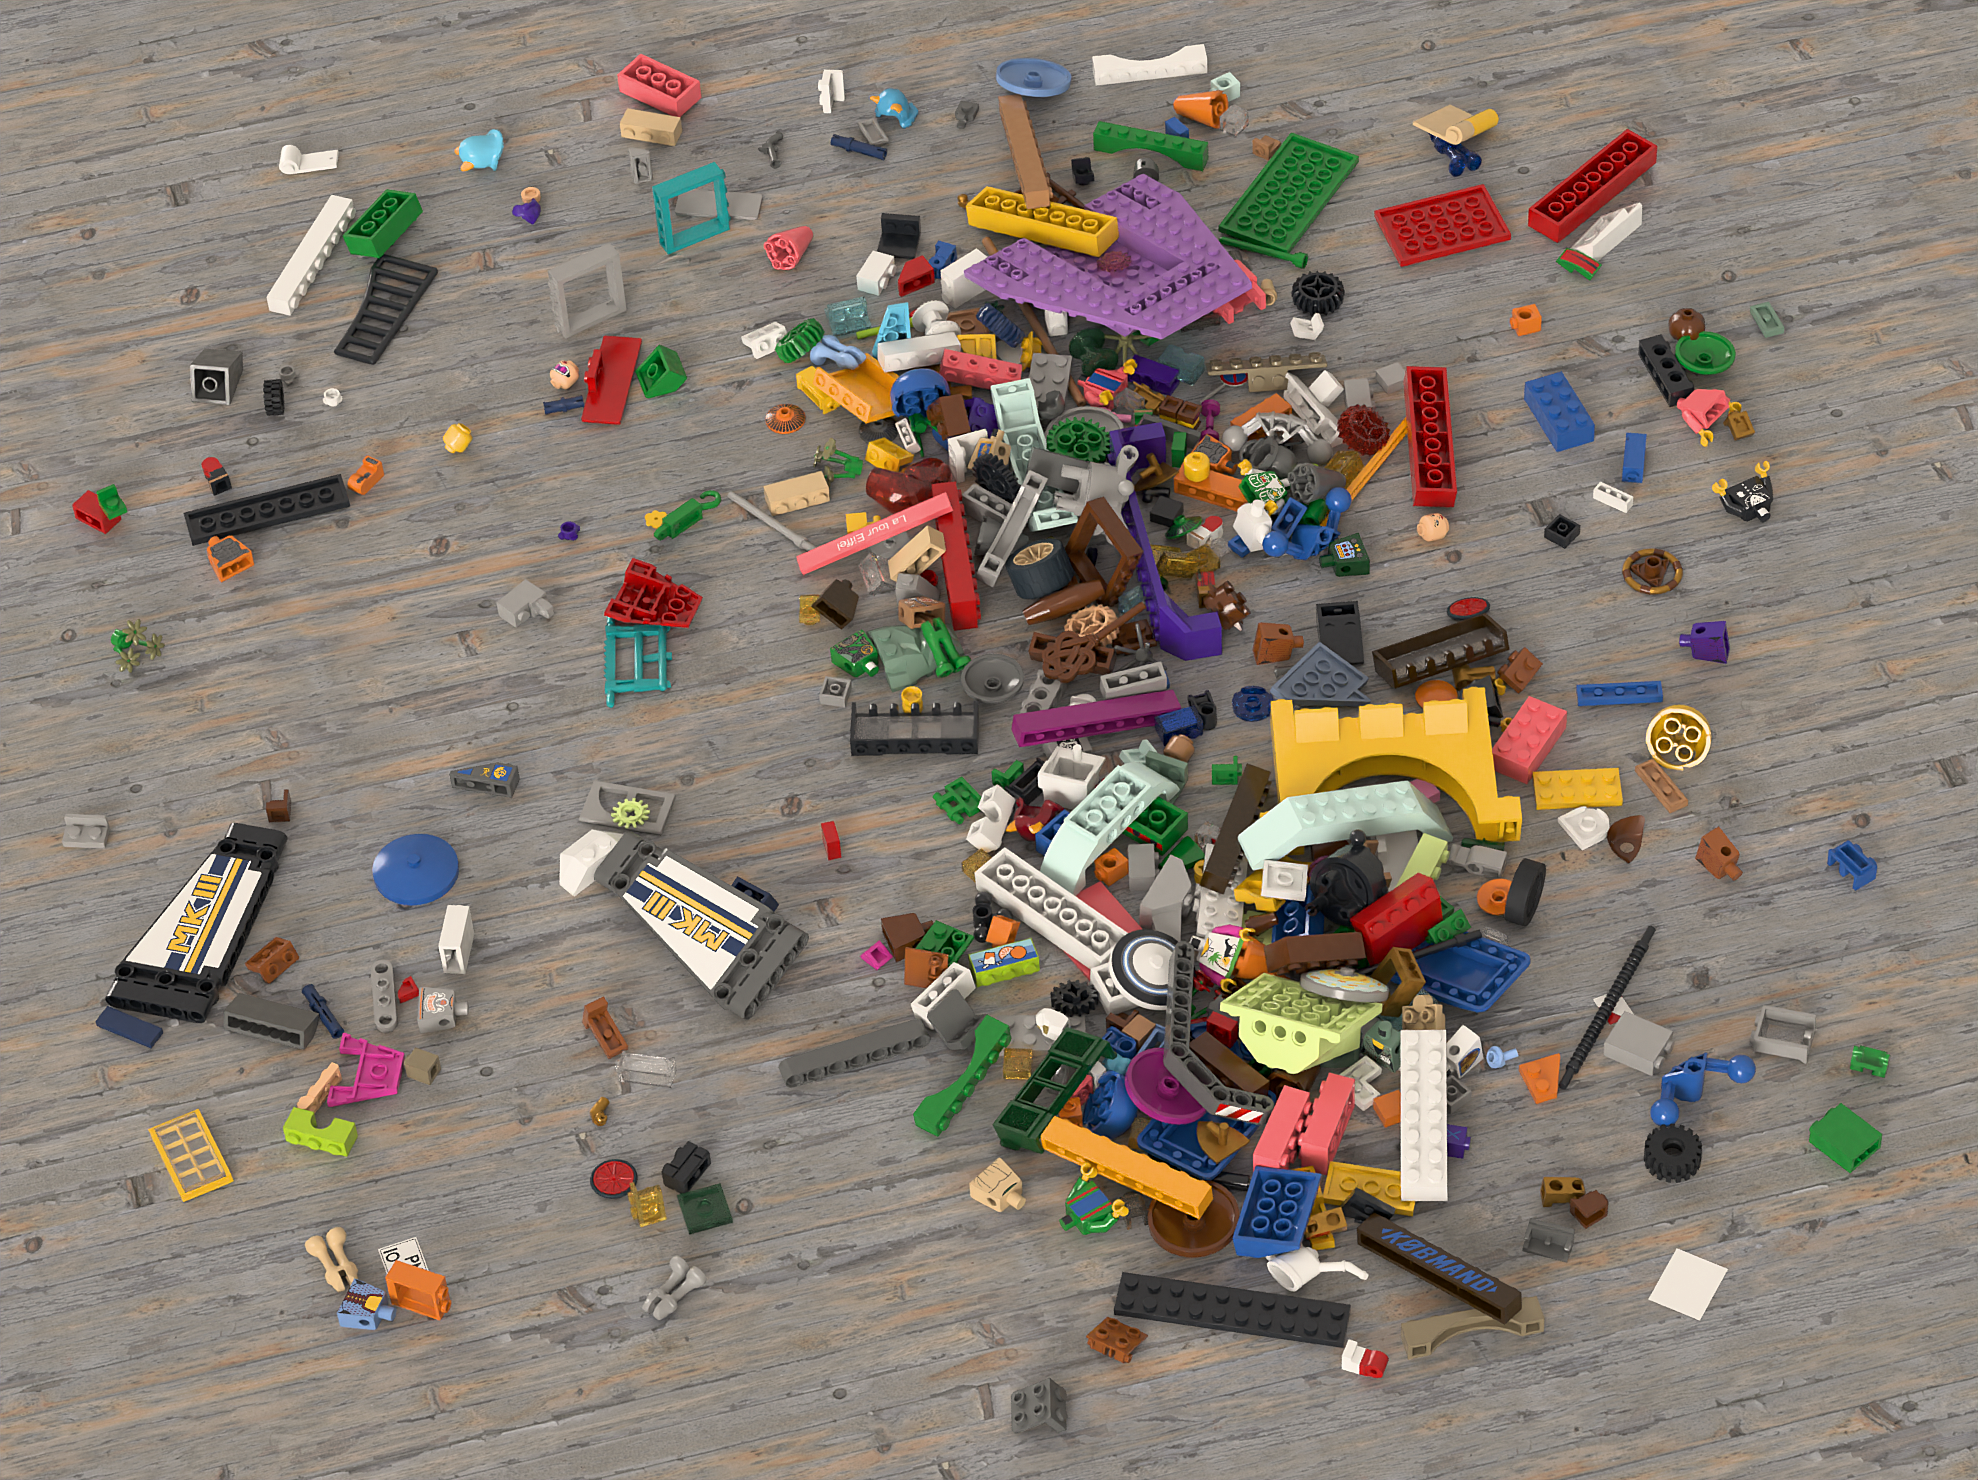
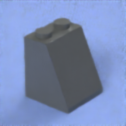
(215, 376)

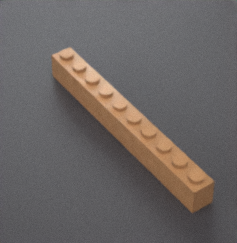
(1025, 151)

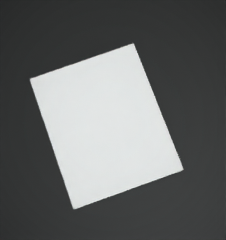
(1688, 1284)

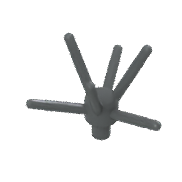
(1142, 655)

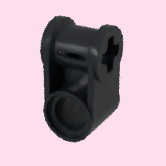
(1205, 708)

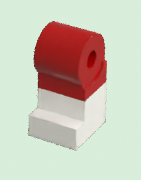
(1364, 1361)

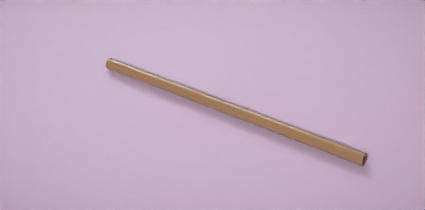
(1039, 331)

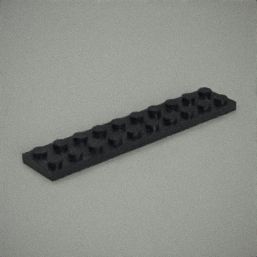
(1232, 1309)

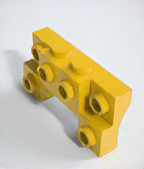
(1250, 890)

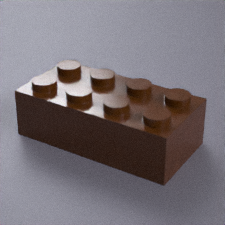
(1314, 952)

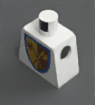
(1463, 1052)

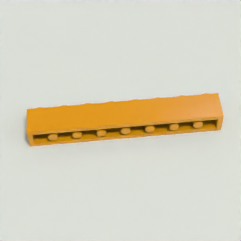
(1127, 1167)

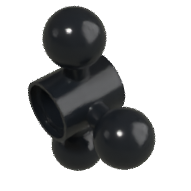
(983, 916)

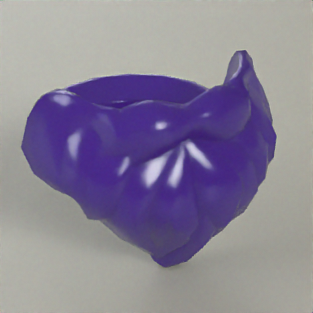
(528, 211)

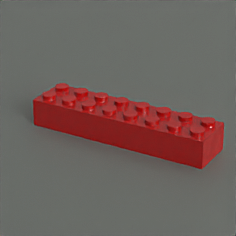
(1592, 185)
(1430, 436)
(955, 561)

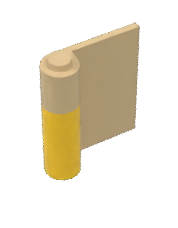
(1457, 125)

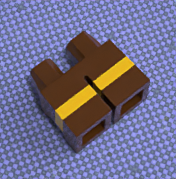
(1180, 412)

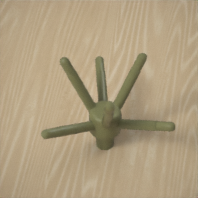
(1126, 342)

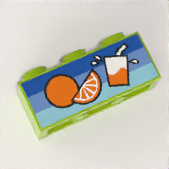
(1004, 962)

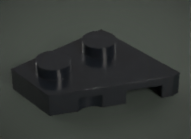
(1361, 1205)

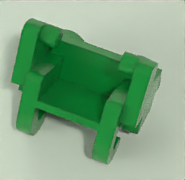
(1870, 1059)

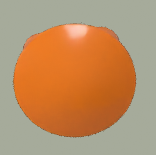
(1435, 690)

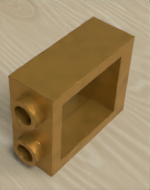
(1399, 961)

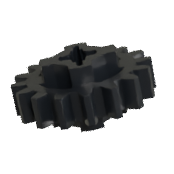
(1074, 998)

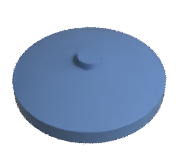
(1033, 77)

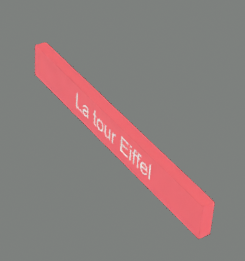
(874, 533)

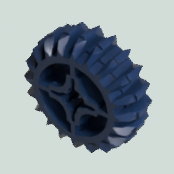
(1000, 325)

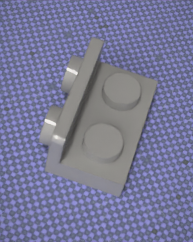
(85, 831)

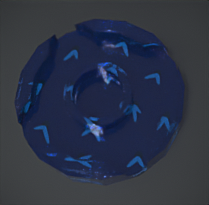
(1252, 703)

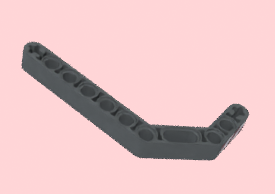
(1186, 1065)

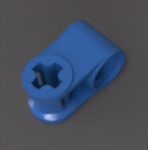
(1121, 1043)

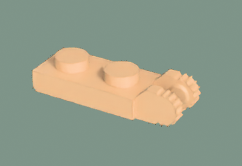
(319, 1092)

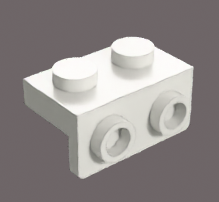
(832, 89)

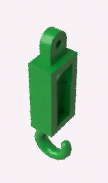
(686, 516)

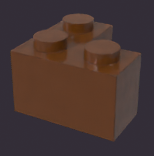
(949, 416)

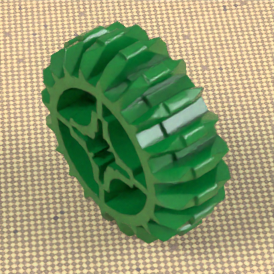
(799, 340)

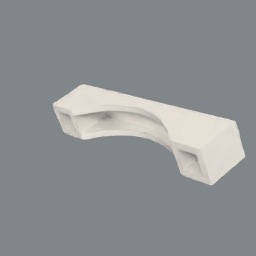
(1112, 69)

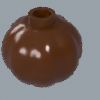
(1686, 323)

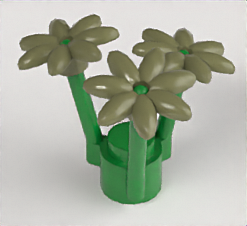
(124, 638)

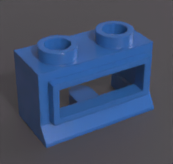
(1854, 862)

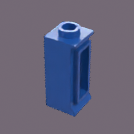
(1634, 457)

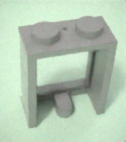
(1784, 1033)

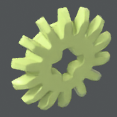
(629, 806)

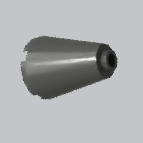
(987, 534)

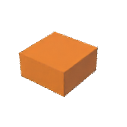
(1388, 1108)

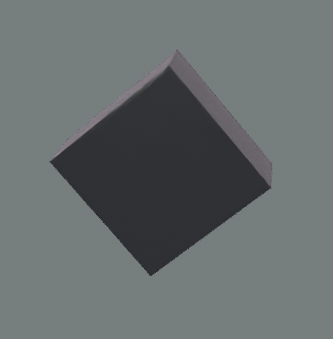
(1166, 511)
(1562, 531)

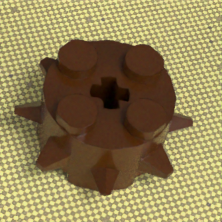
(1228, 605)

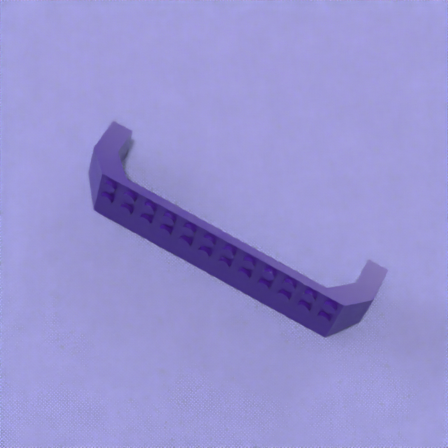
(1174, 630)

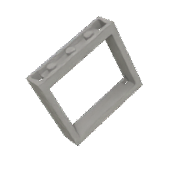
(577, 267)

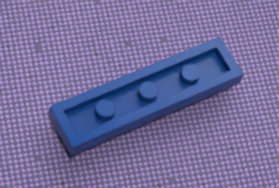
(1619, 693)

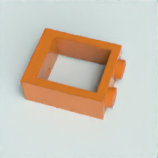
(418, 1290)

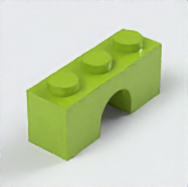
(336, 1138)

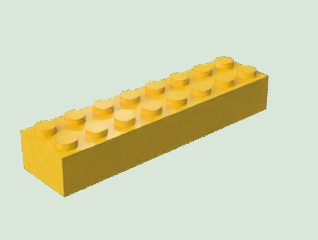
(1051, 225)

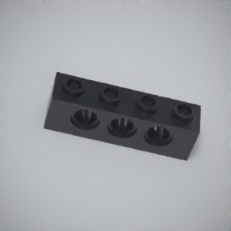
(1665, 369)

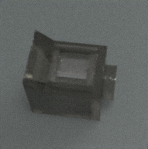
(1136, 1206)

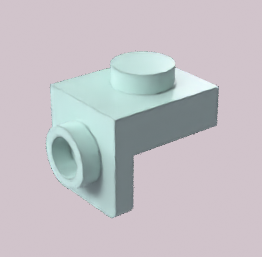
(1137, 755)

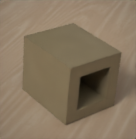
(422, 1066)

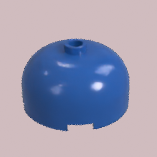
(916, 391)
(1115, 1110)

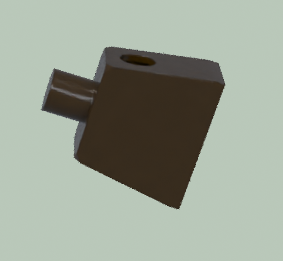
(837, 603)

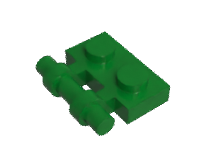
(963, 795)

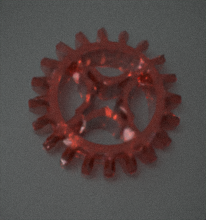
(1359, 433)

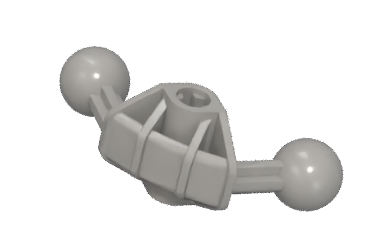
(1318, 450)

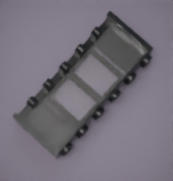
(915, 731)

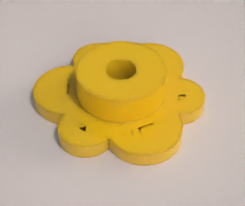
(655, 519)

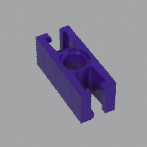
(1154, 375)

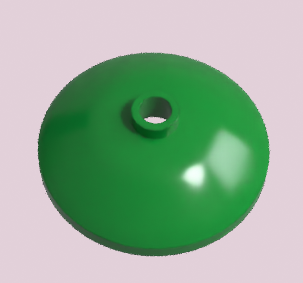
(1705, 355)

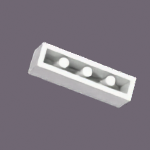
(916, 351)

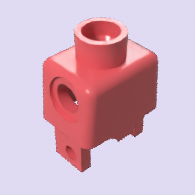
(1236, 305)

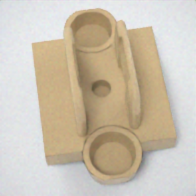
(1423, 1015)

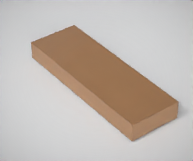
(1661, 785)

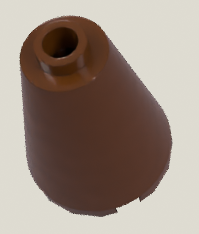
(1303, 1080)

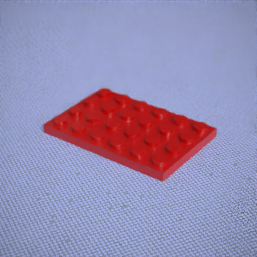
(1442, 225)

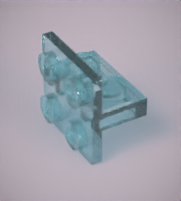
(848, 316)

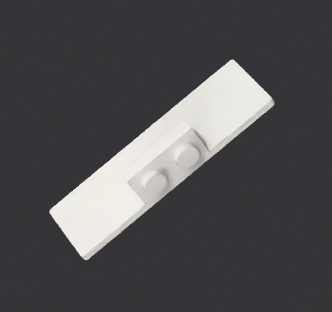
(1395, 852)
(1215, 908)

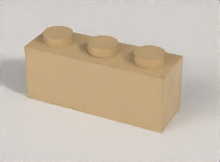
(651, 127)
(796, 493)
(918, 553)

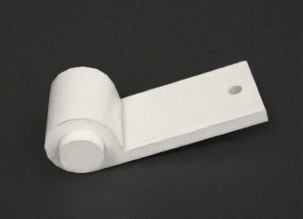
(293, 162)

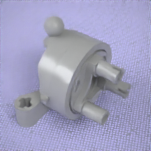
(1097, 482)

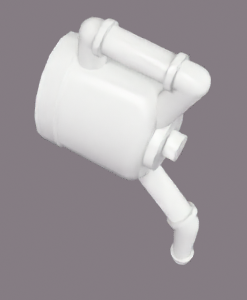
(1300, 1266)

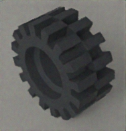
(273, 397)

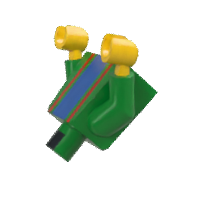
(1089, 1207)

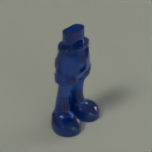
(1458, 161)

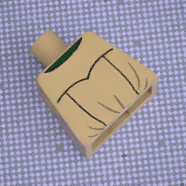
(998, 1187)

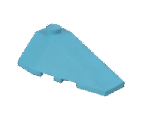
(894, 326)

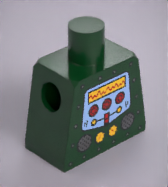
(1347, 557)

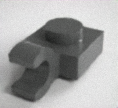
(965, 112)

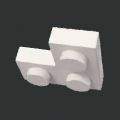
(1364, 1072)

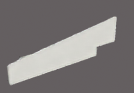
(1308, 407)

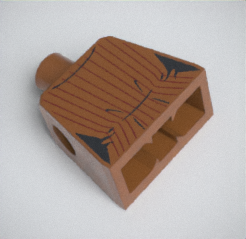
(1274, 643)
(1718, 855)

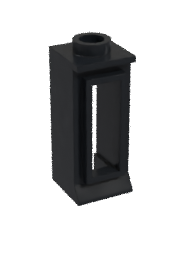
(1023, 788)

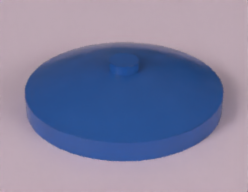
(415, 869)

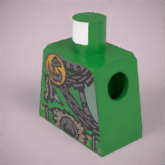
(856, 655)

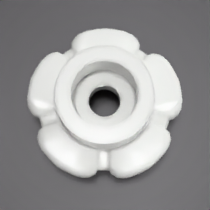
(332, 397)

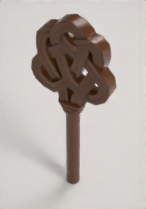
(1070, 647)

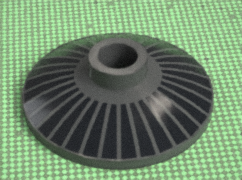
(878, 429)

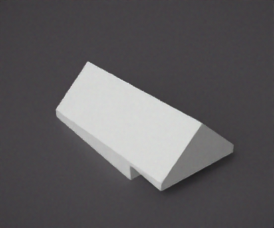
(1609, 231)

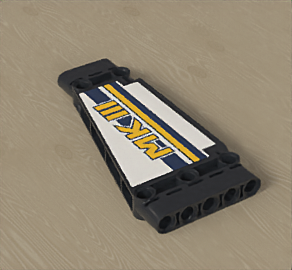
(202, 930)

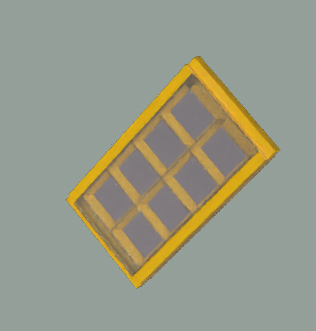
(190, 1155)

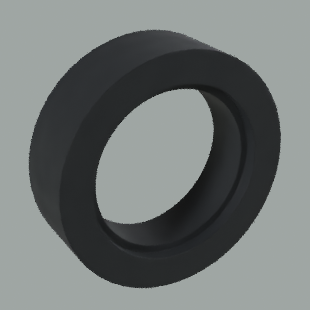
(1525, 892)

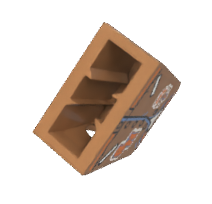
(914, 611)

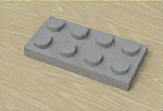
(1048, 374)
(1028, 1036)

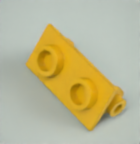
(1029, 346)

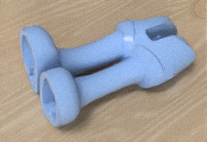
(847, 357)

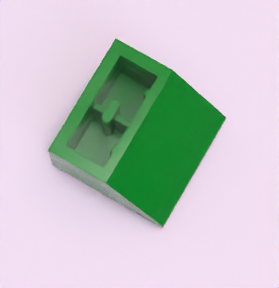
(946, 940)

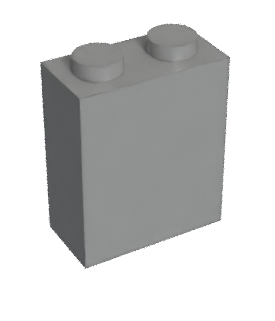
(1639, 1043)

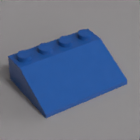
(1275, 1212)

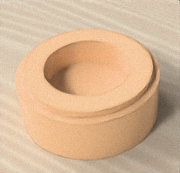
(529, 193)

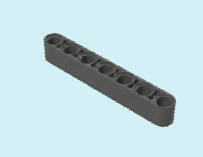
(854, 1053)

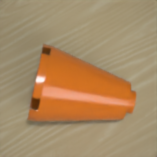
(1202, 107)

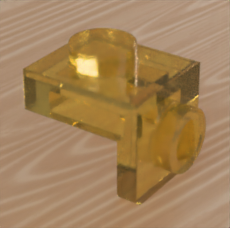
(807, 614)

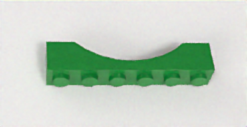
(1186, 151)
(938, 1109)

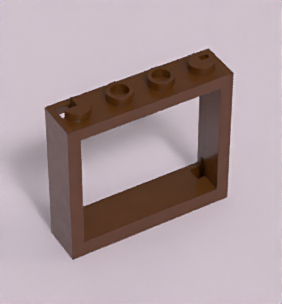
(1100, 512)

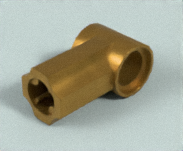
(1465, 675)

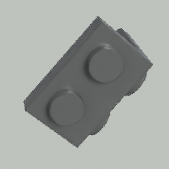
(955, 1021)
(1039, 1404)

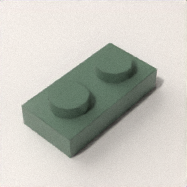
(1767, 319)

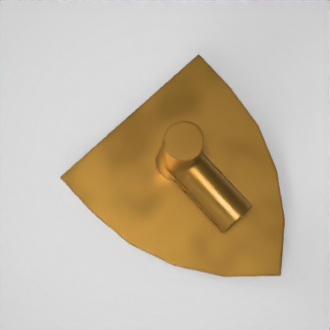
(1154, 474)
(1219, 1140)

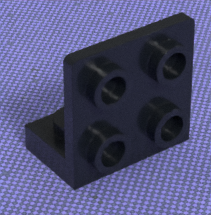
(899, 235)

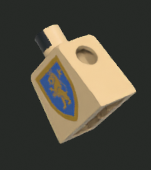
(993, 445)

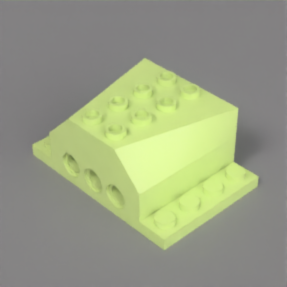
(1294, 1026)

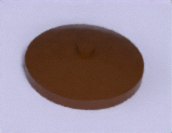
(1191, 1236)

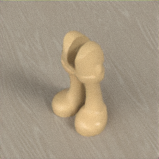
(335, 1239)

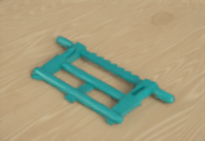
(637, 684)

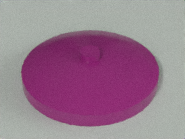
(1158, 1091)

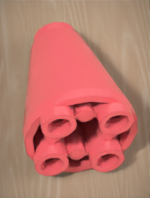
(788, 247)

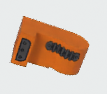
(366, 476)

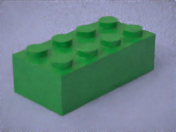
(382, 223)

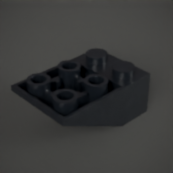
(1341, 630)

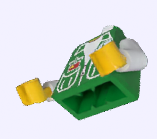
(1263, 487)

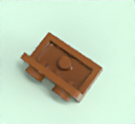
(1520, 669)

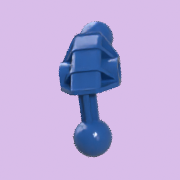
(1310, 539)
(1687, 1083)

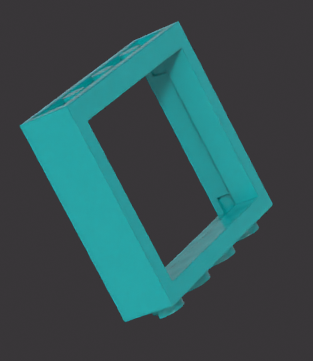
(680, 185)

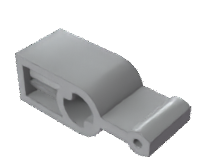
(1479, 860)

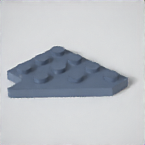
(1322, 680)

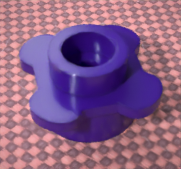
(569, 531)

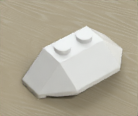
(583, 858)

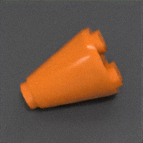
(1252, 961)

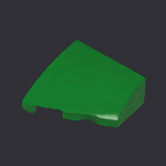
(1187, 851)

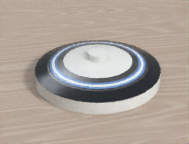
(1142, 966)

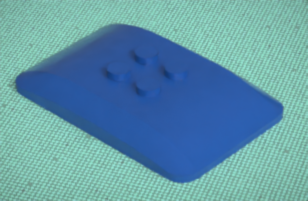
(1472, 974)
(1180, 1146)

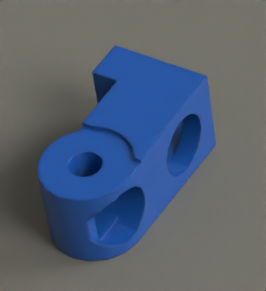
(944, 256)

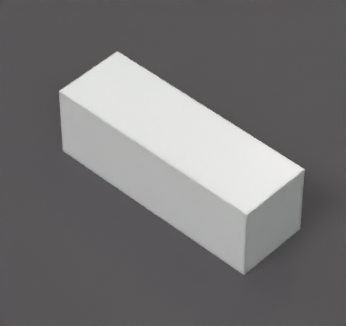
(908, 437)
(1613, 497)

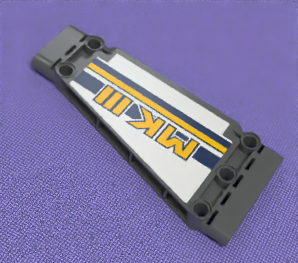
(704, 922)

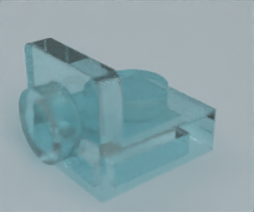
(1130, 600)

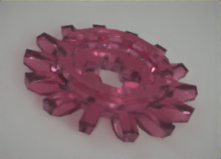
(1105, 261)

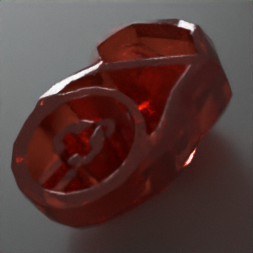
(909, 487)

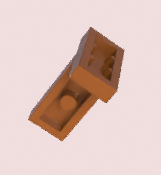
(603, 1027)

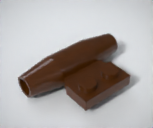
(1065, 601)

